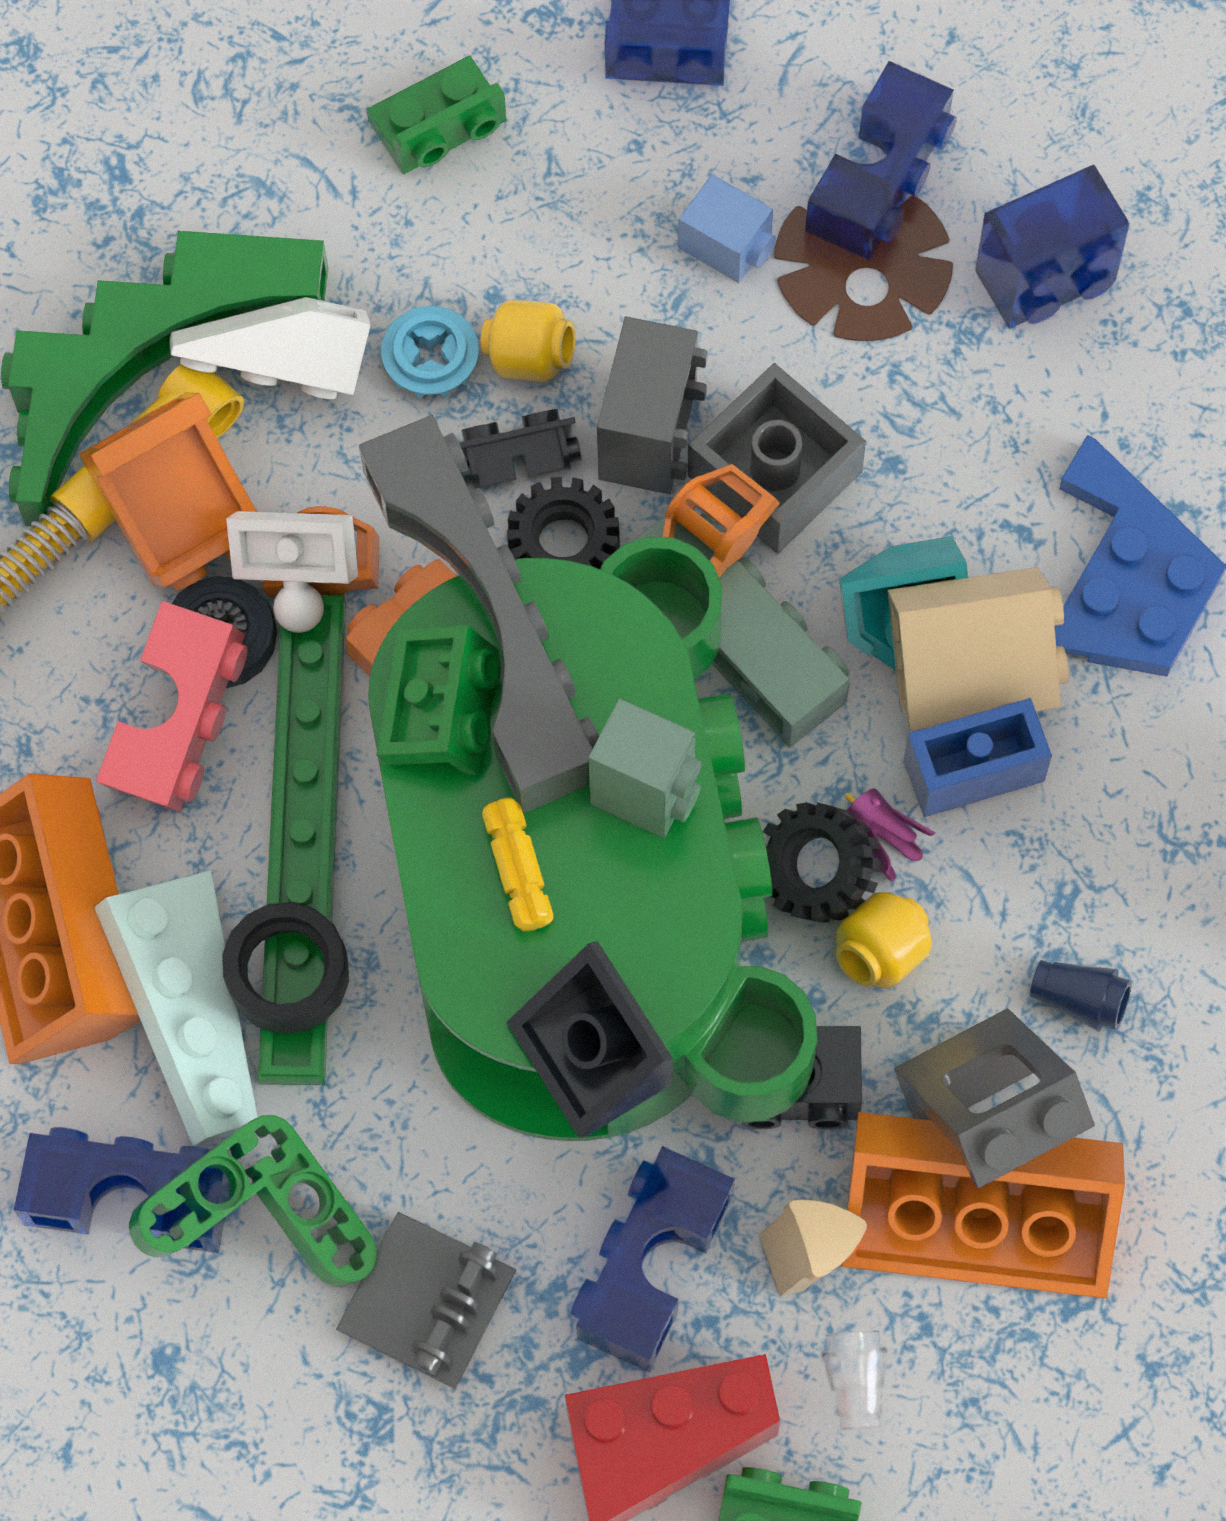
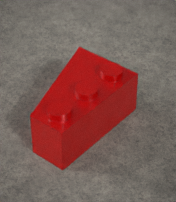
(667, 1431)

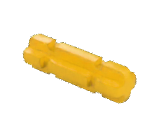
(517, 864)

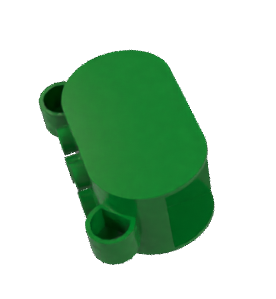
(656, 905)

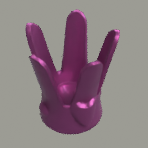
(888, 825)

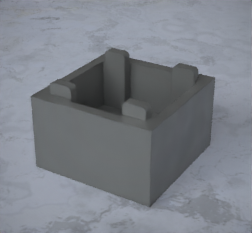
(649, 405)

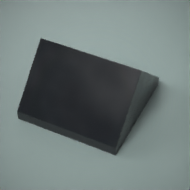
(592, 1042)

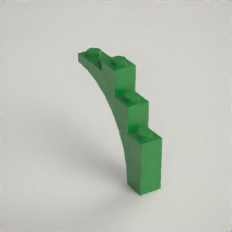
(71, 379)

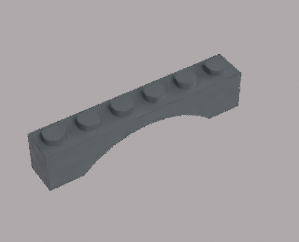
(426, 498)

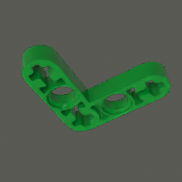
(272, 1184)

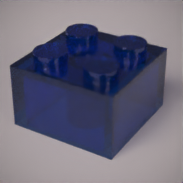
(1051, 247)

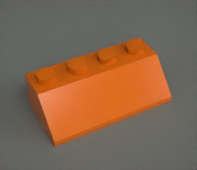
(54, 957)
(1030, 1229)

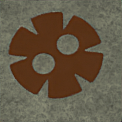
(823, 283)

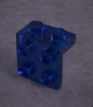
(667, 41)

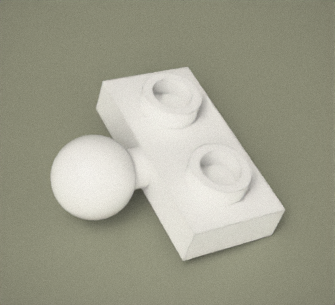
(295, 551)

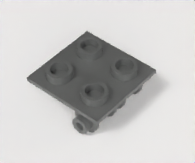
(427, 1299)

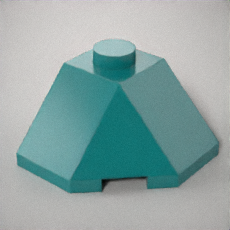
(899, 566)

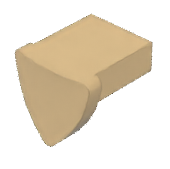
(809, 1243)

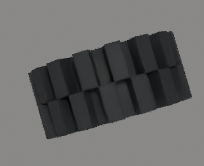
(564, 504)
(854, 868)

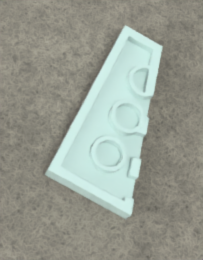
(172, 964)

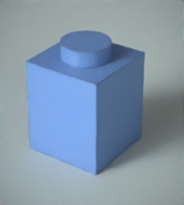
(726, 229)

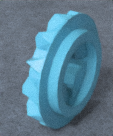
(429, 328)

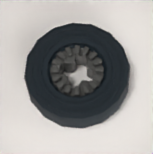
(242, 606)

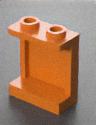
(169, 490)

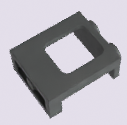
(980, 1063)

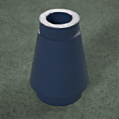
(1083, 992)

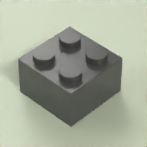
(784, 445)

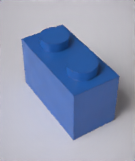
(977, 757)

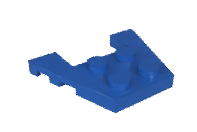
(1144, 577)

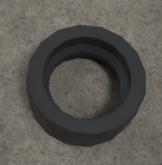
(280, 919)

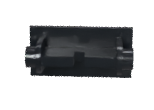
(540, 443)

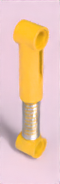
(78, 504)

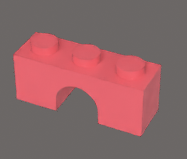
(164, 760)

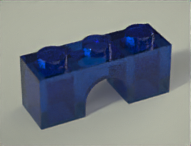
(861, 202)
(69, 1176)
(673, 1203)

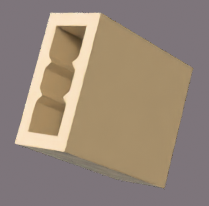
(976, 645)

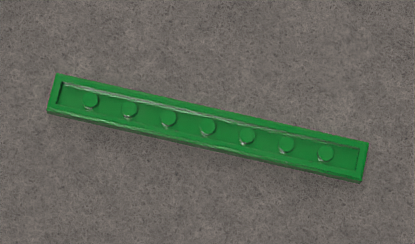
(303, 832)

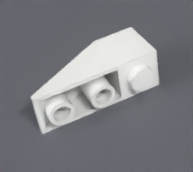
(291, 341)

